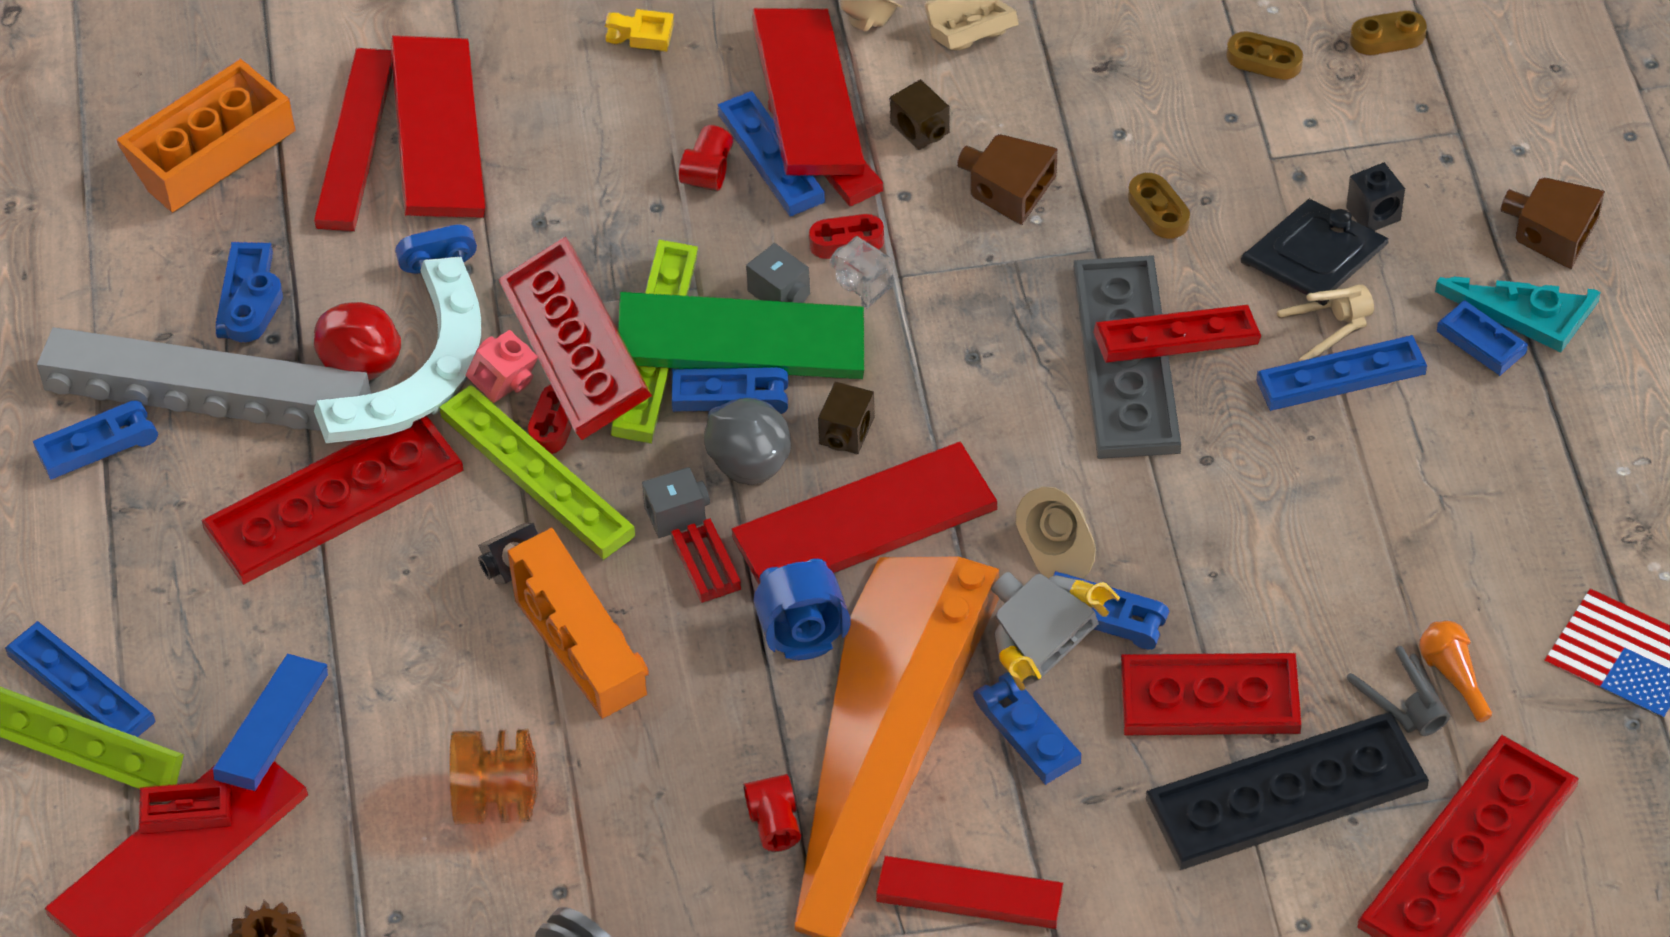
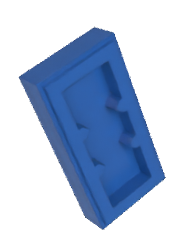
(1482, 337)

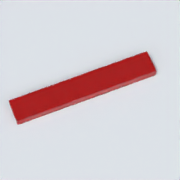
(354, 140)

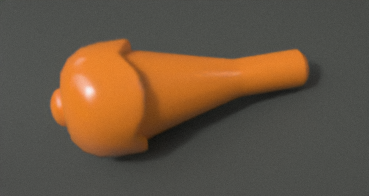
(1446, 648)

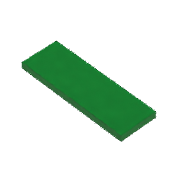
(742, 334)

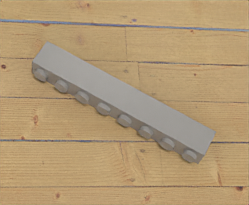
(192, 378)

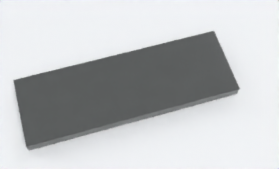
(1128, 398)

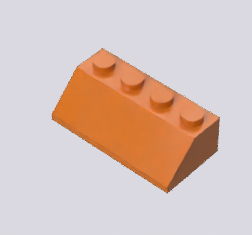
(207, 134)

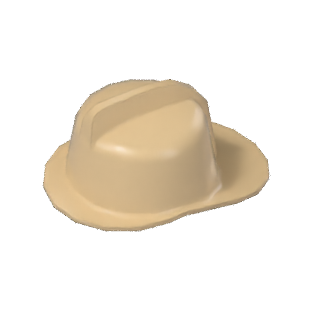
(869, 13)
(1055, 532)

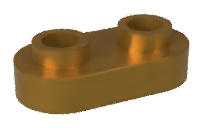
(1388, 32)
(1264, 55)
(1164, 211)

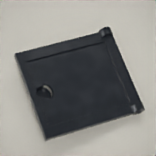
(1310, 254)

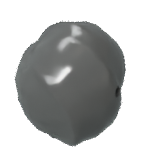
(747, 440)

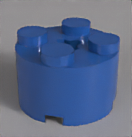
(801, 609)

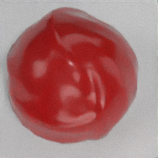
(357, 339)

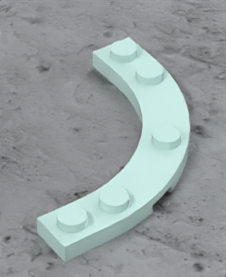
(436, 380)

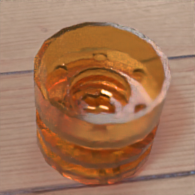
(492, 776)

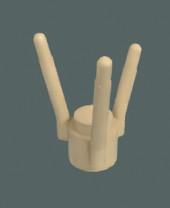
(1347, 304)

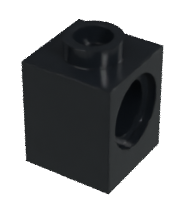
(1375, 197)
(491, 558)

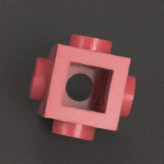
(502, 366)

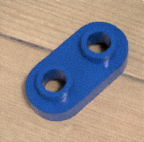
(435, 244)
(258, 299)

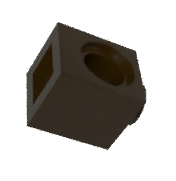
(920, 114)
(846, 418)

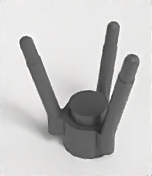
(1423, 707)

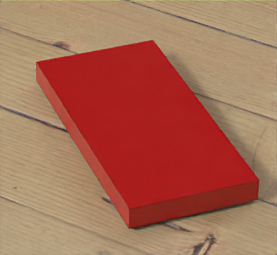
(1210, 694)

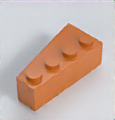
(575, 624)

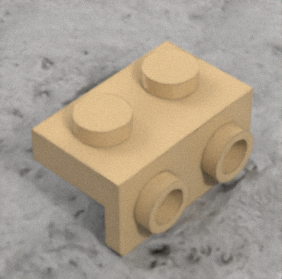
(964, 21)

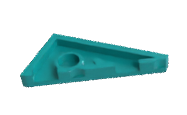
(1525, 308)

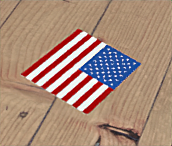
(1617, 651)

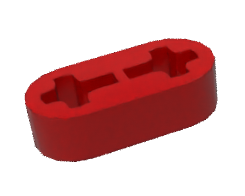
(842, 231)
(546, 416)

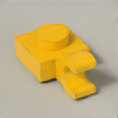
(645, 30)

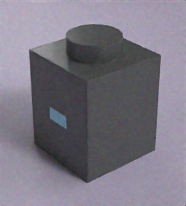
(778, 276)
(675, 501)

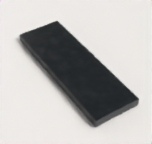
(1286, 790)

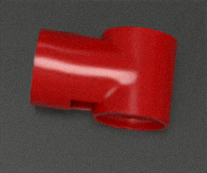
(707, 162)
(772, 806)

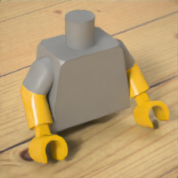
(1044, 621)

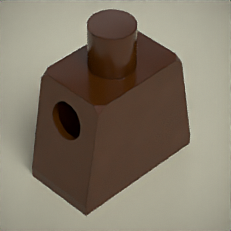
(1010, 174)
(1555, 218)

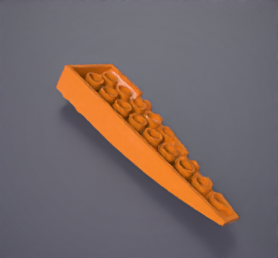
(891, 693)

